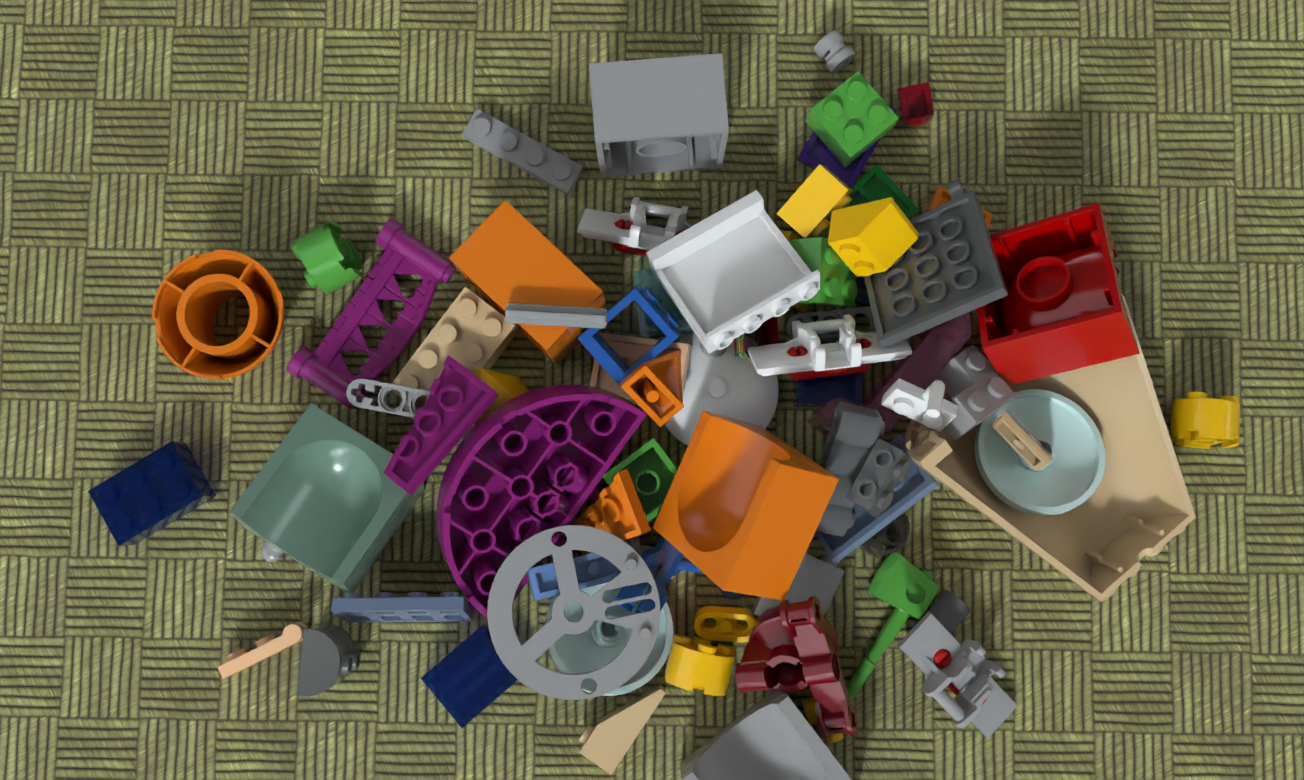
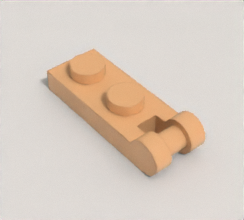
(265, 648)

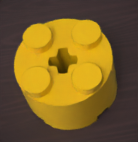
(1205, 421)
(699, 665)

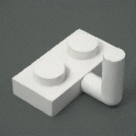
(920, 404)

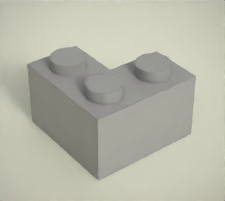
(975, 390)

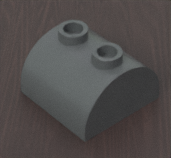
(325, 658)

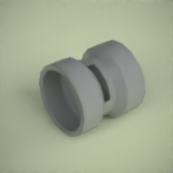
(834, 51)

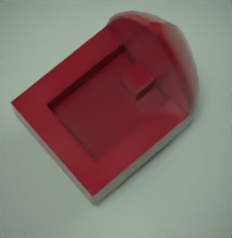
(916, 105)

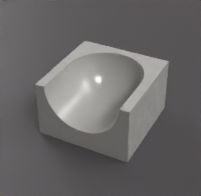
(659, 114)
(765, 744)

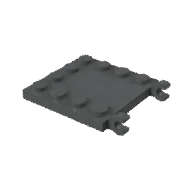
(941, 274)

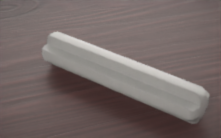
(556, 315)

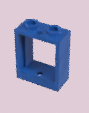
(608, 357)

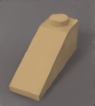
(615, 732)

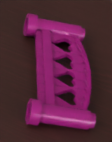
(402, 256)

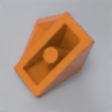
(657, 387)

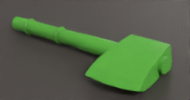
(909, 592)

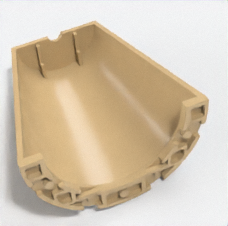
(1131, 511)

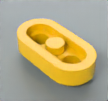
(725, 625)

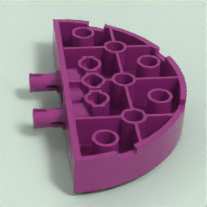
(526, 473)

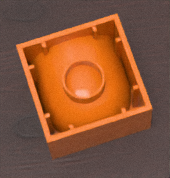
(517, 264)
(744, 506)

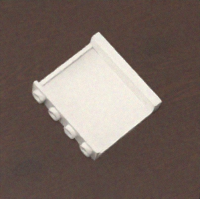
(732, 272)

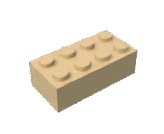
(468, 332)

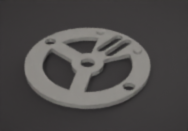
(522, 658)

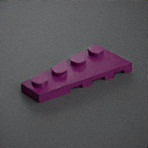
(447, 415)

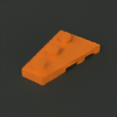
(617, 510)

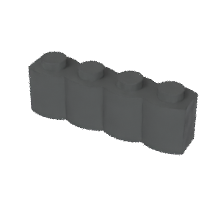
(845, 451)

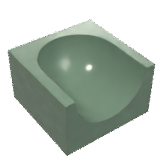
(326, 500)

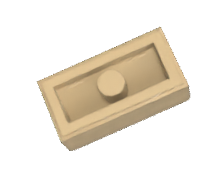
(1022, 441)

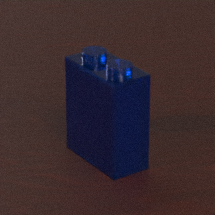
(469, 677)

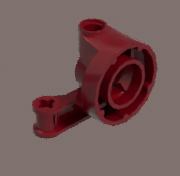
(798, 651)

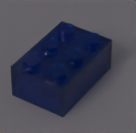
(151, 493)

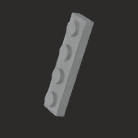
(522, 151)

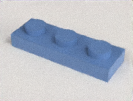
(590, 571)

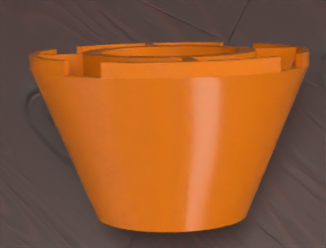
(188, 304)

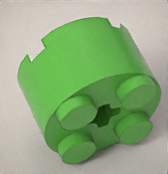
(327, 257)

